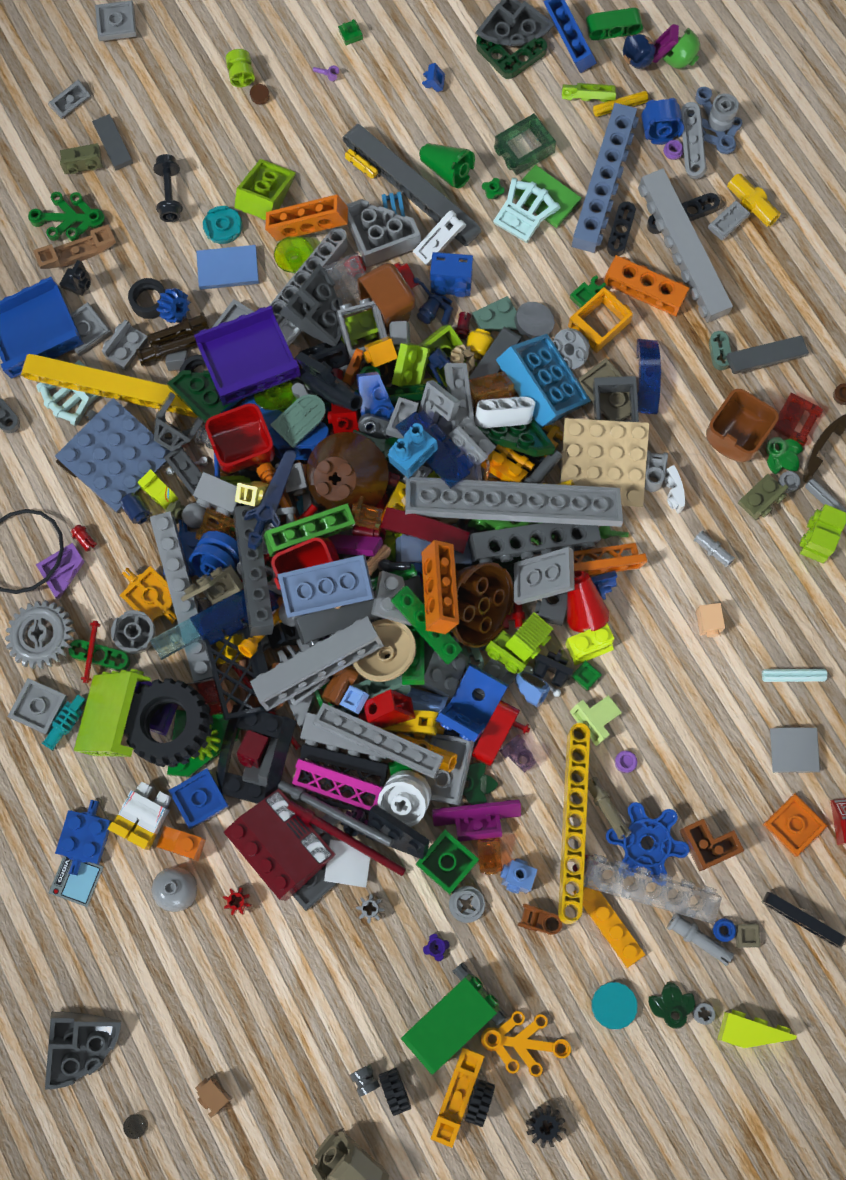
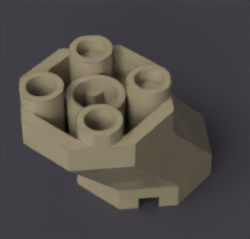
(345, 1160)

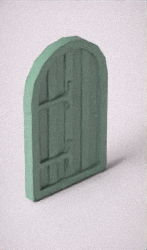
(300, 419)

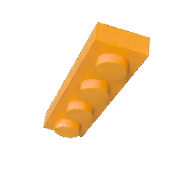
(611, 927)

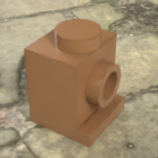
(212, 1095)

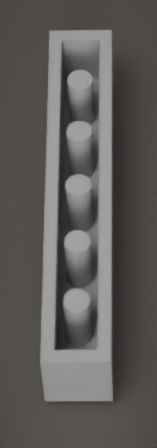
(316, 663)

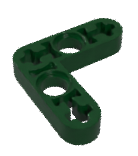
(508, 60)

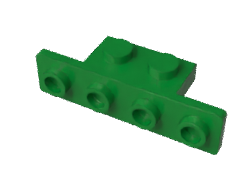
(414, 612)

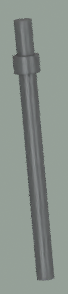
(300, 795)

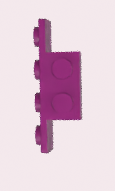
(477, 820)

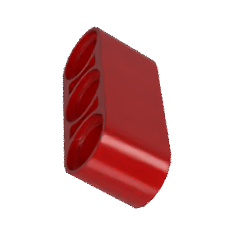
(495, 733)

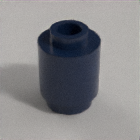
(135, 508)

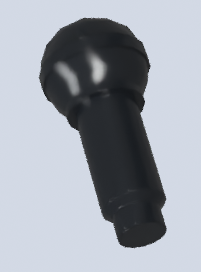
(389, 566)

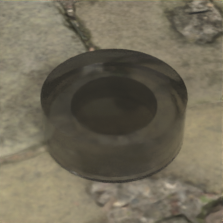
(135, 1126)

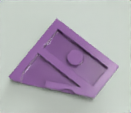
(65, 573)

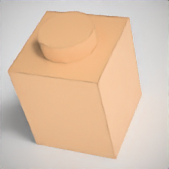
(710, 619)

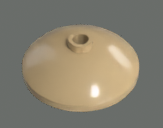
(398, 642)

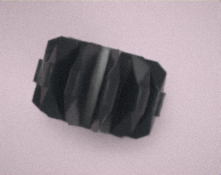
(553, 1129)

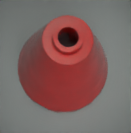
(585, 605)

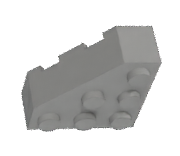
(380, 232)

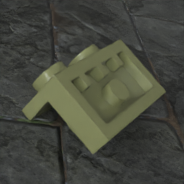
(81, 159)
(762, 497)

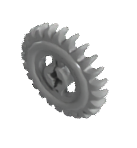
(53, 642)

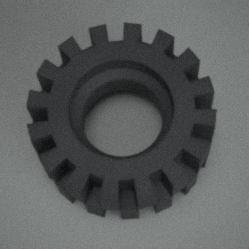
(394, 1091)
(479, 1102)

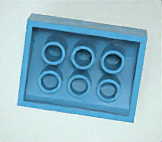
(545, 377)

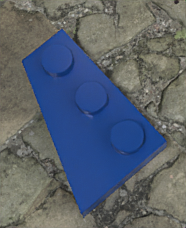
(374, 396)

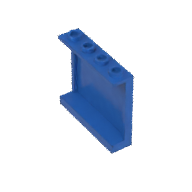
(35, 324)

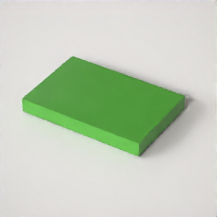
(559, 193)

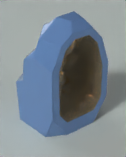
(532, 688)

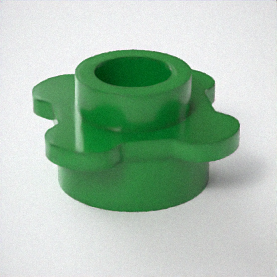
(493, 193)

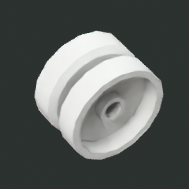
(406, 797)

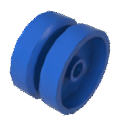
(213, 551)

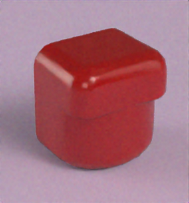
(240, 438)
(304, 555)

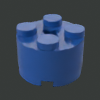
(662, 121)

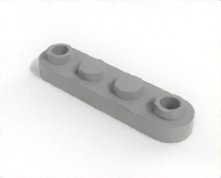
(693, 140)

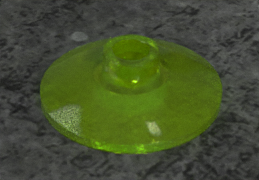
(291, 247)
(275, 397)

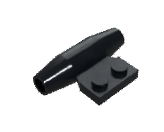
(320, 380)

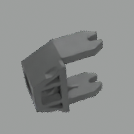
(178, 436)

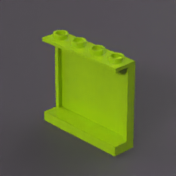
(107, 713)

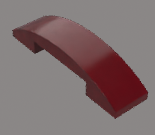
(424, 528)

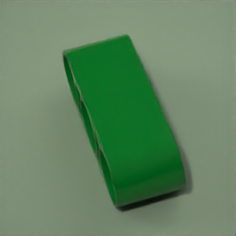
(614, 24)

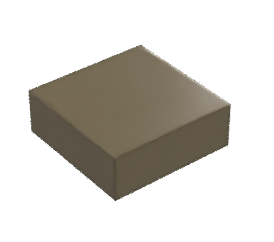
(747, 935)

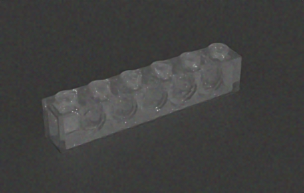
(704, 910)

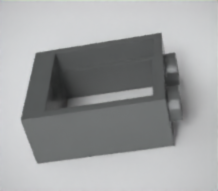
(616, 384)

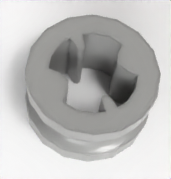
(700, 1019)

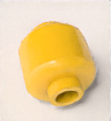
(479, 342)

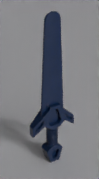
(266, 511)

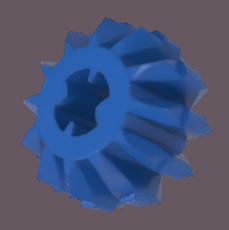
(173, 305)

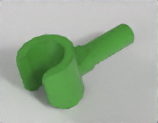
(605, 532)

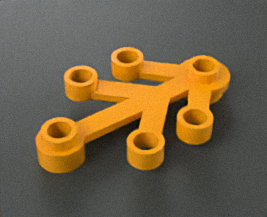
(521, 1043)

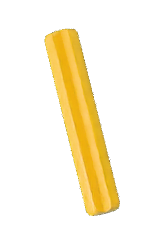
(630, 100)

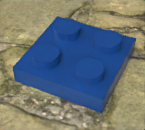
(198, 798)

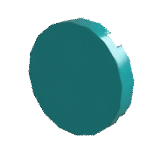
(222, 224)
(614, 1005)

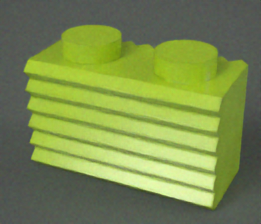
(529, 637)

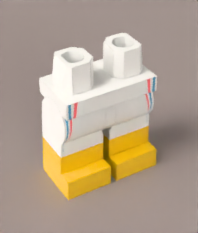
(141, 817)

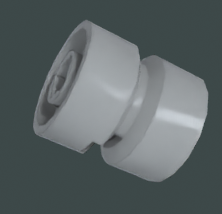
(723, 112)

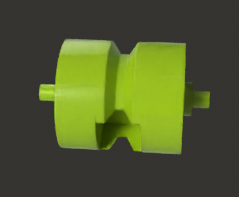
(240, 68)

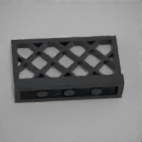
(257, 664)
(347, 761)

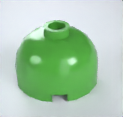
(684, 51)

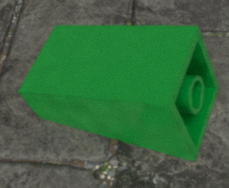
(451, 1023)

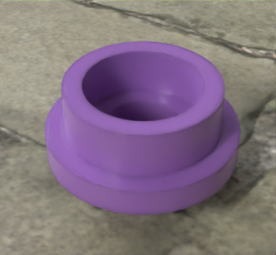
(673, 145)

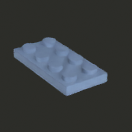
(326, 586)

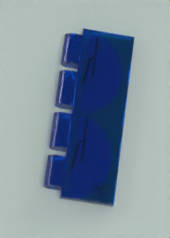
(444, 459)
(225, 615)

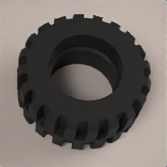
(188, 742)

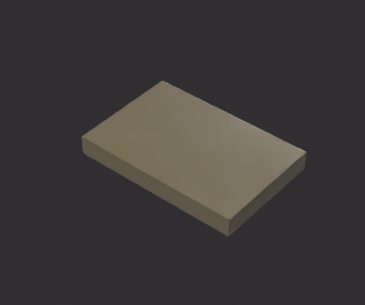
(613, 405)

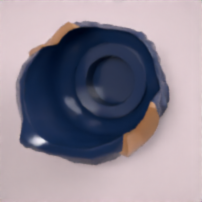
(638, 51)

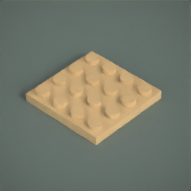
(606, 456)

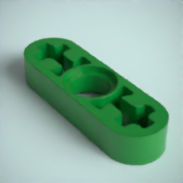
(103, 663)

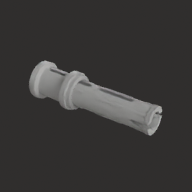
(691, 933)

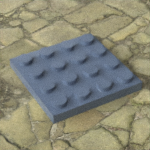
(113, 454)

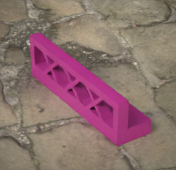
(336, 776)

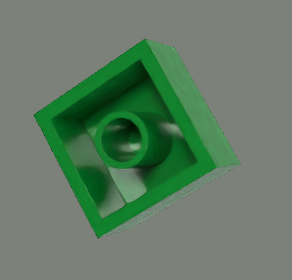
(447, 862)

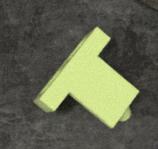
(596, 717)

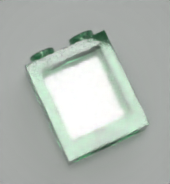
(524, 144)

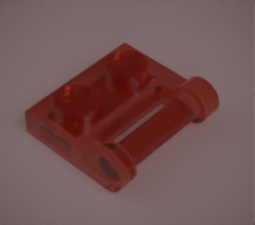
(792, 413)

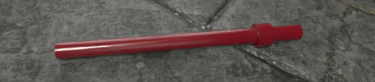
(309, 816)

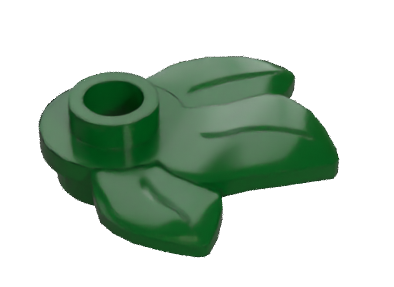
(785, 457)

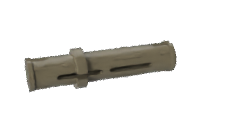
(603, 800)

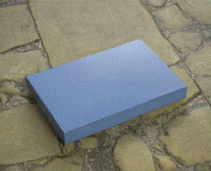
(227, 267)

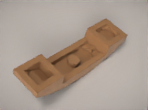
(80, 249)

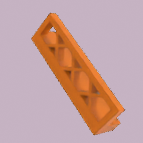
(603, 566)

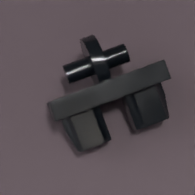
(556, 666)

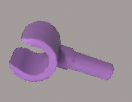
(332, 69)

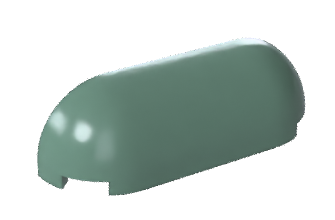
(375, 688)

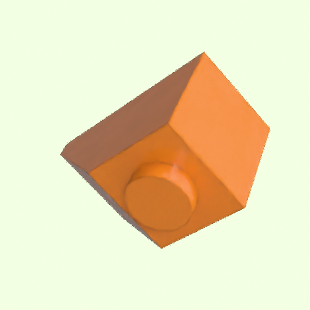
(181, 843)

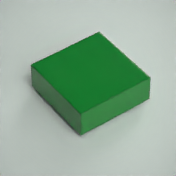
(586, 675)

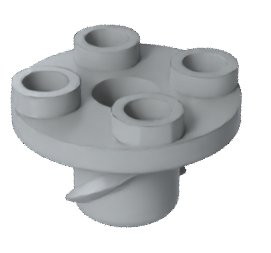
(572, 347)

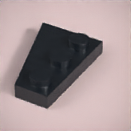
(404, 837)

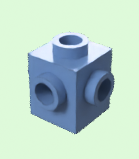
(525, 876)

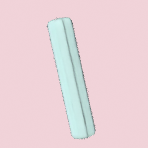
(794, 675)

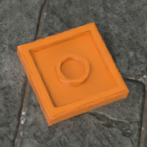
(795, 824)

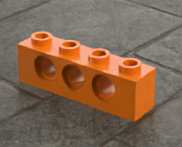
(307, 217)
(651, 294)
(440, 587)

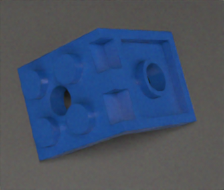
(465, 711)

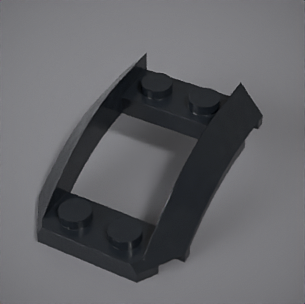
(263, 724)

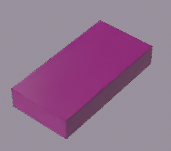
(666, 42)

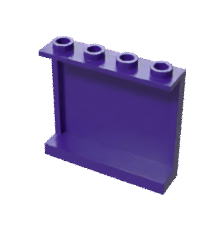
(247, 355)

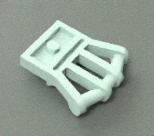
(519, 221)
(62, 411)

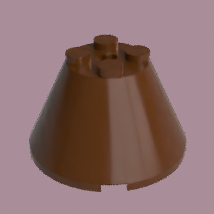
(344, 469)
(484, 600)

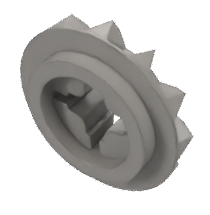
(456, 906)

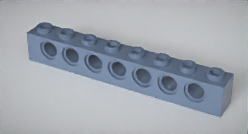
(623, 117)

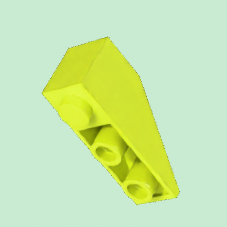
(747, 1033)

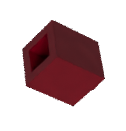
(252, 749)

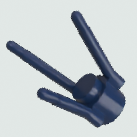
(438, 359)

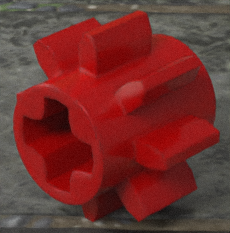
(231, 899)

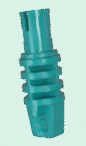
(64, 721)

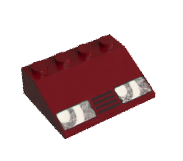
(279, 845)

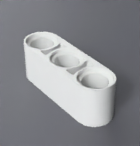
(504, 412)

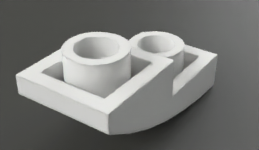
(676, 496)

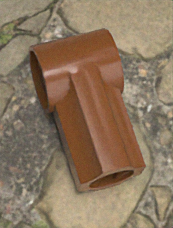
(339, 684)

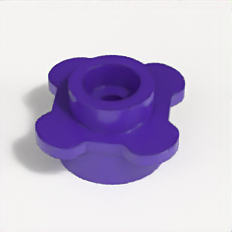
(429, 948)

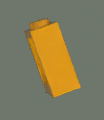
(610, 300)

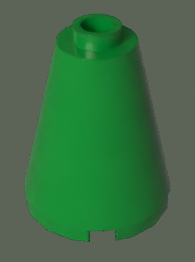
(448, 163)

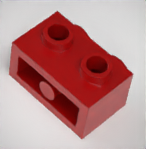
(343, 420)

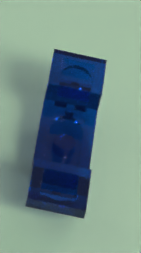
(649, 376)

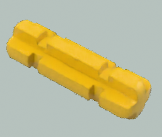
(361, 163)

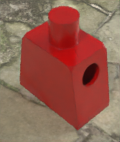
(388, 709)

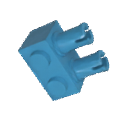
(412, 450)

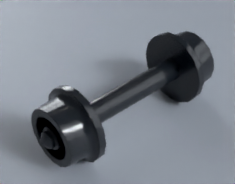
(166, 167)

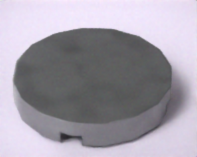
(534, 320)

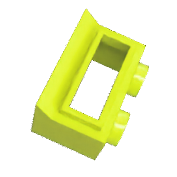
(590, 644)

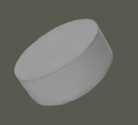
(790, 479)

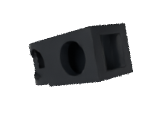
(283, 636)

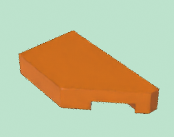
(353, 367)

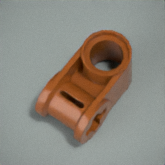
(538, 920)

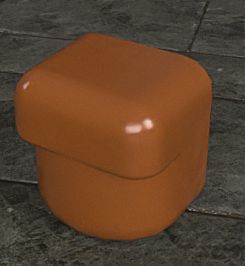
(388, 292)
(741, 426)

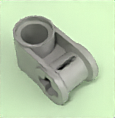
(655, 467)

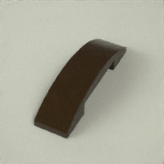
(813, 462)

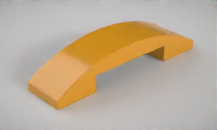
(457, 1097)

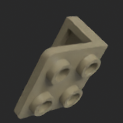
(217, 586)

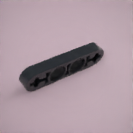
(697, 202)
(804, 920)

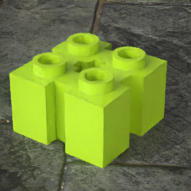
(823, 533)

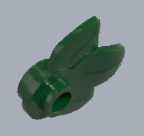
(478, 784)
(672, 1002)

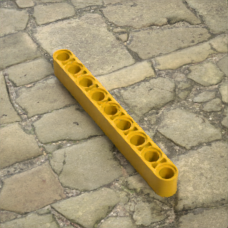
(101, 383)
(569, 831)

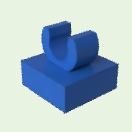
(435, 77)

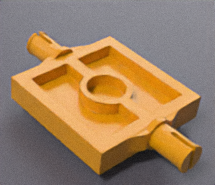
(148, 594)

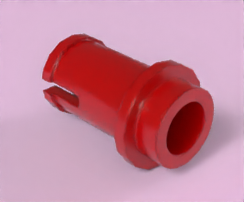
(79, 533)

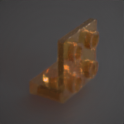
(490, 387)

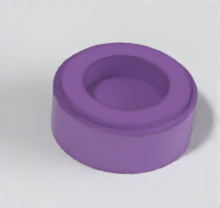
(625, 761)

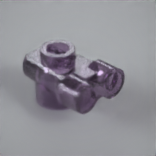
(517, 749)

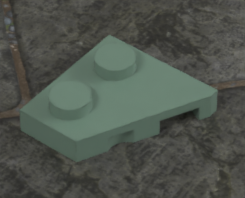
(496, 316)

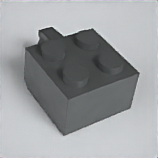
(439, 676)

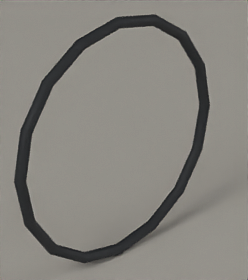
(59, 555)

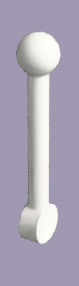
(203, 461)
(556, 692)

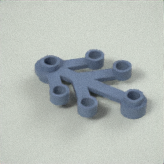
(722, 138)

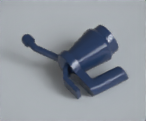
(429, 309)

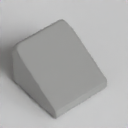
(175, 360)

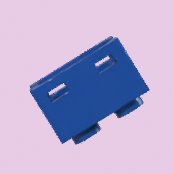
(450, 275)

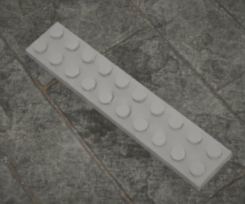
(514, 502)

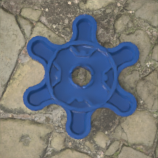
(659, 830)

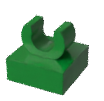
(350, 32)

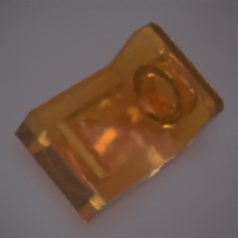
(489, 856)

